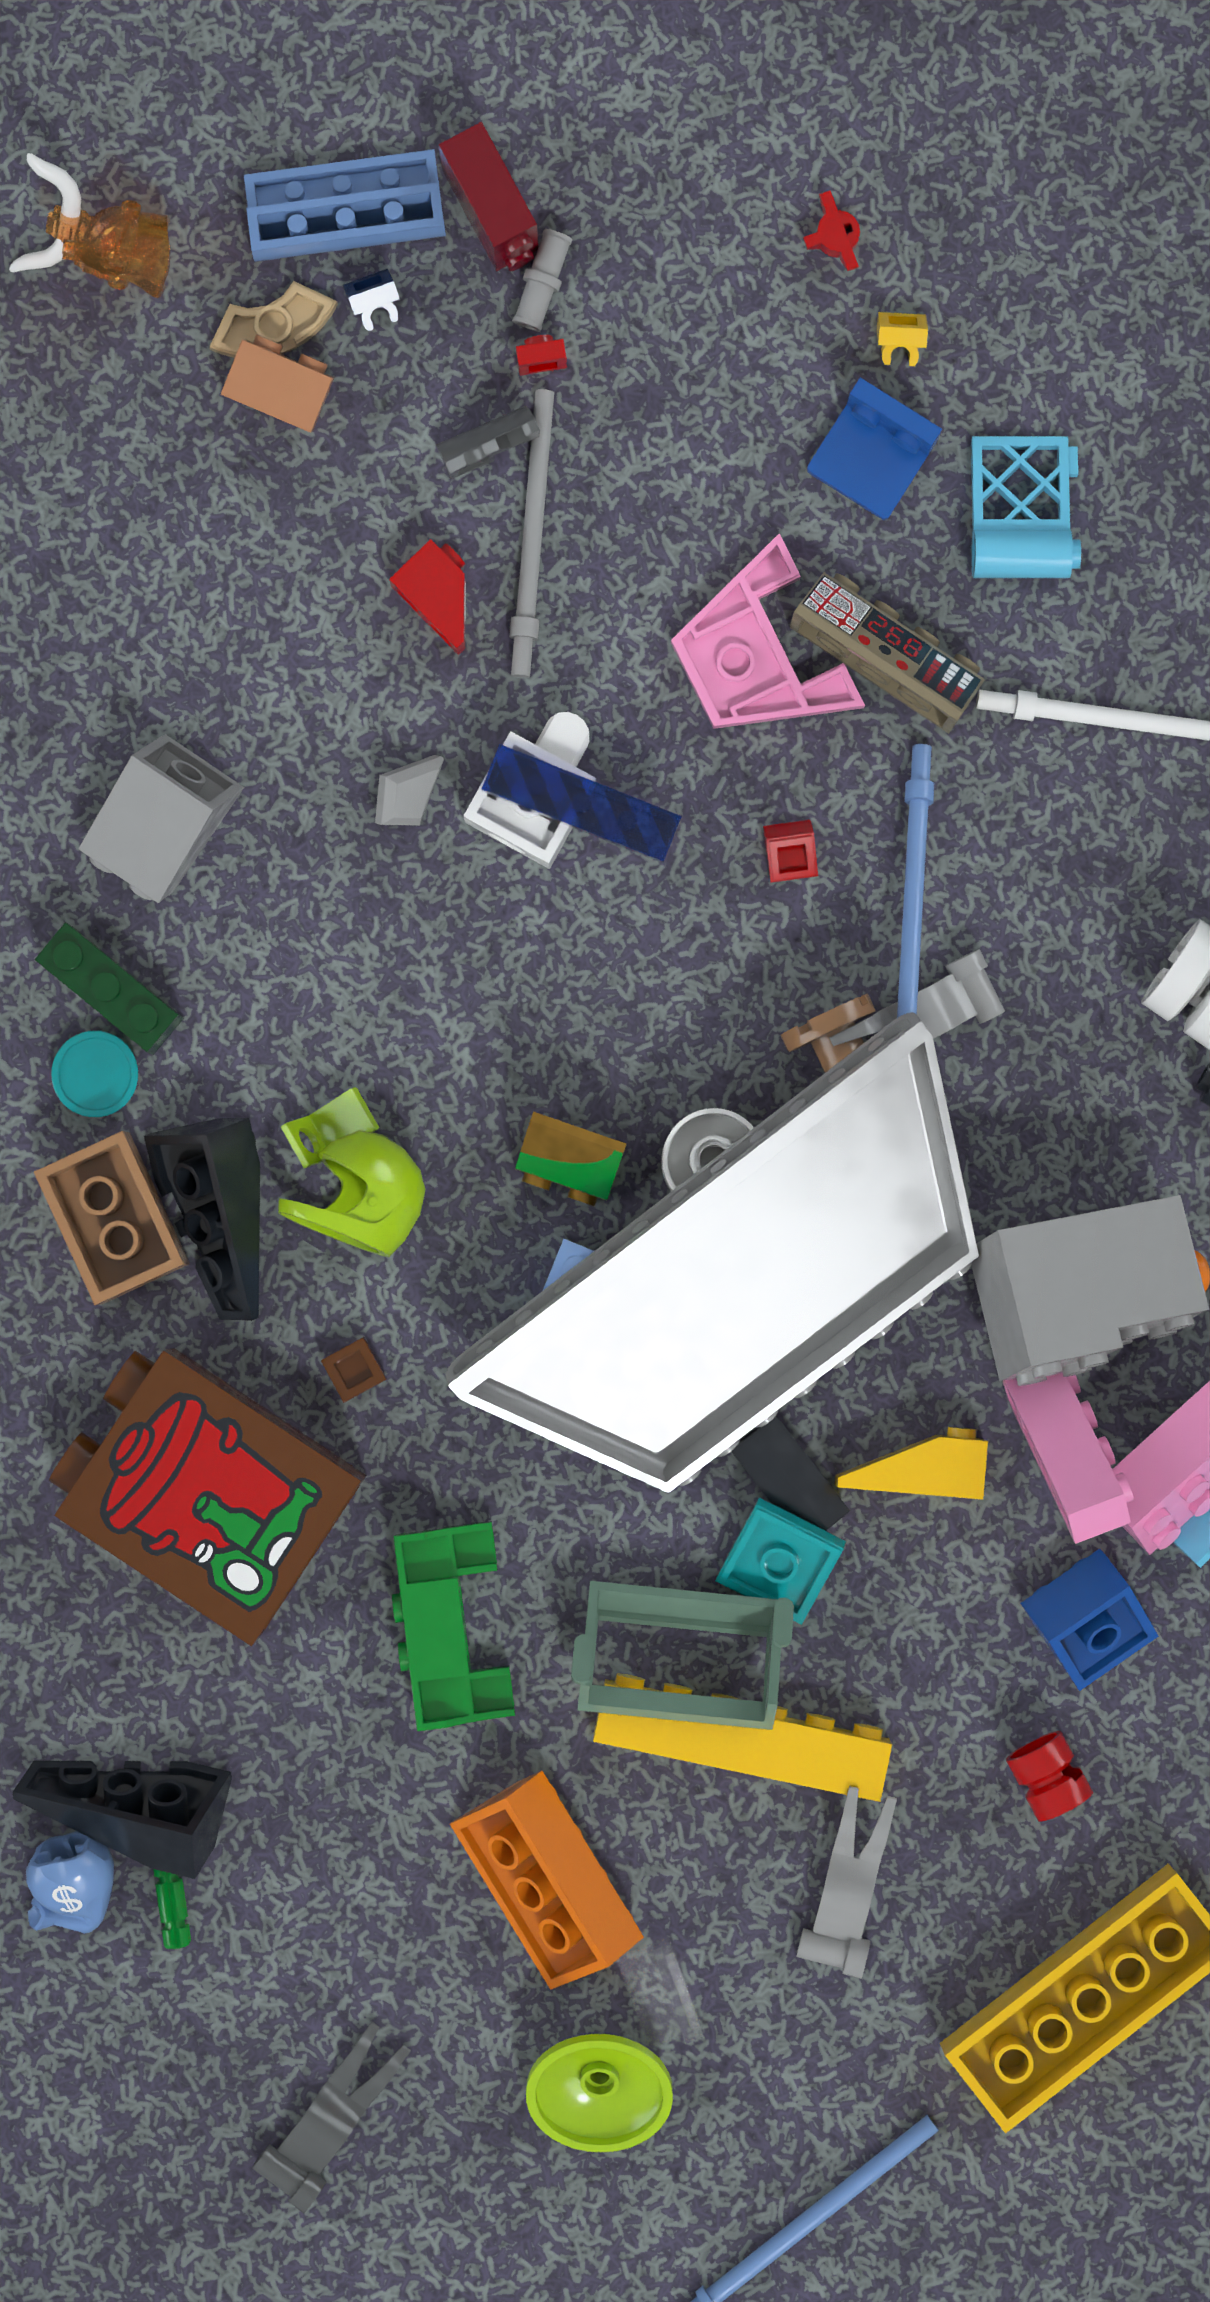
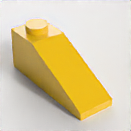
(933, 1466)

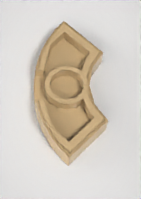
(287, 321)

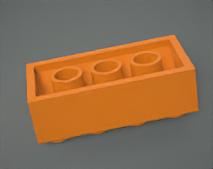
(547, 1881)

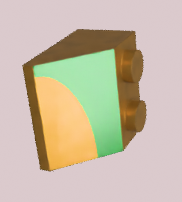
(570, 1158)

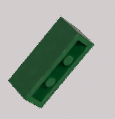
(109, 988)

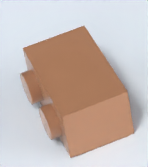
(277, 383)

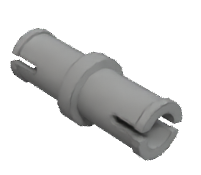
(542, 280)

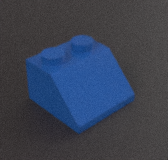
(1090, 1619)

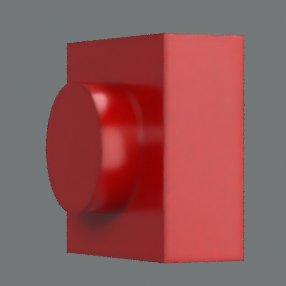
(541, 355)

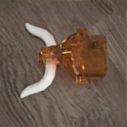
(112, 245)

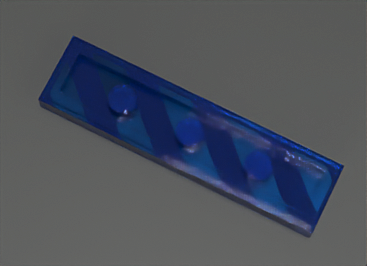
(581, 803)

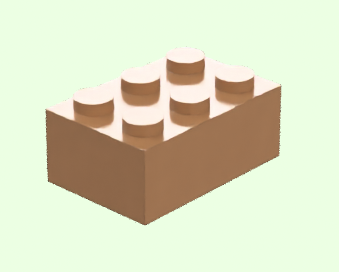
(111, 1217)

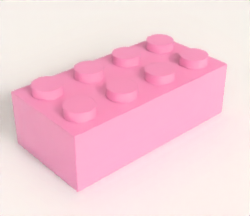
(1170, 1475)

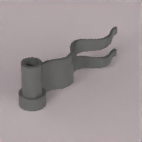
(325, 2126)

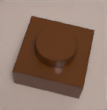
(353, 1369)

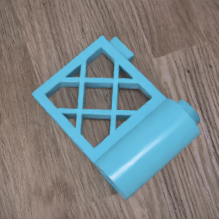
(1031, 544)

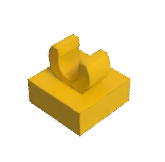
(901, 331)

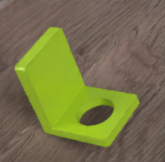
(332, 1121)

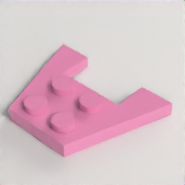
(740, 661)

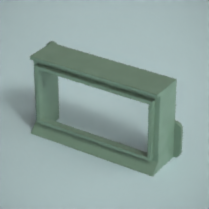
(685, 1611)

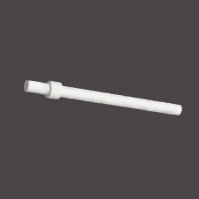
(1026, 706)

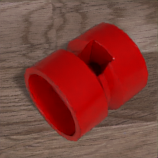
(1047, 1772)

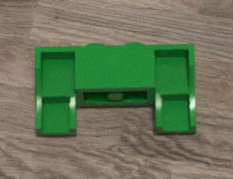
(435, 1627)

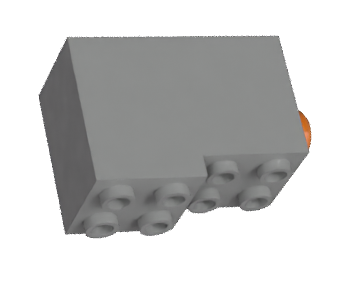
(1087, 1285)

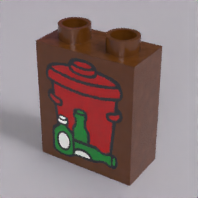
(204, 1491)

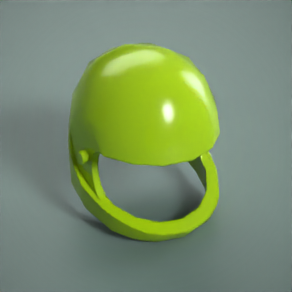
(377, 1194)

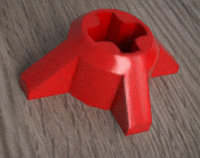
(831, 233)

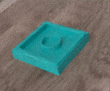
(780, 1558)

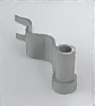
(943, 1004)
(847, 1894)

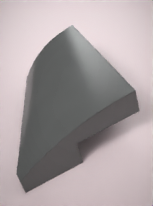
(481, 444)

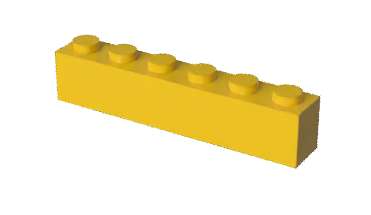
(793, 1752)

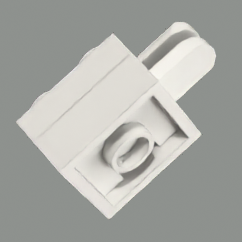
(523, 830)

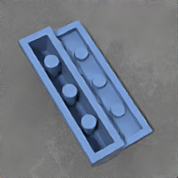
(344, 205)

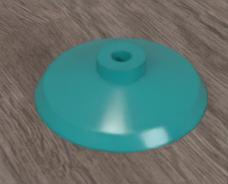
(94, 1074)

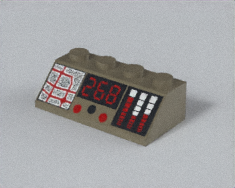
(886, 651)

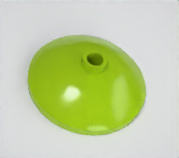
(599, 2093)

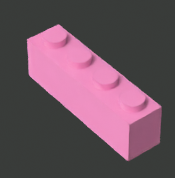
(1071, 1455)

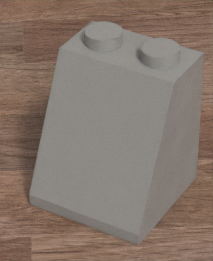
(159, 817)

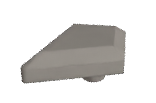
(406, 792)

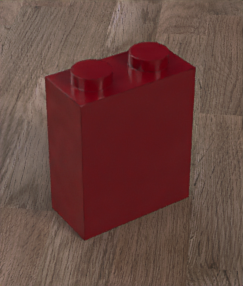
(489, 198)

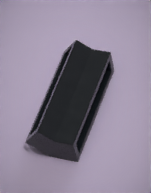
(789, 1475)

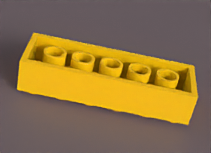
(1084, 1999)

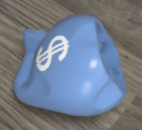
(70, 1883)

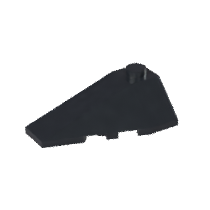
(217, 1187)
(147, 1815)

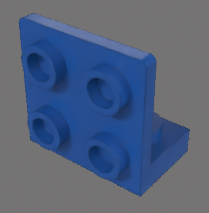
(874, 449)

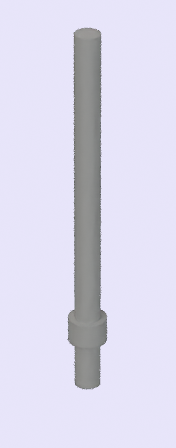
(524, 626)

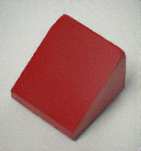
(790, 850)

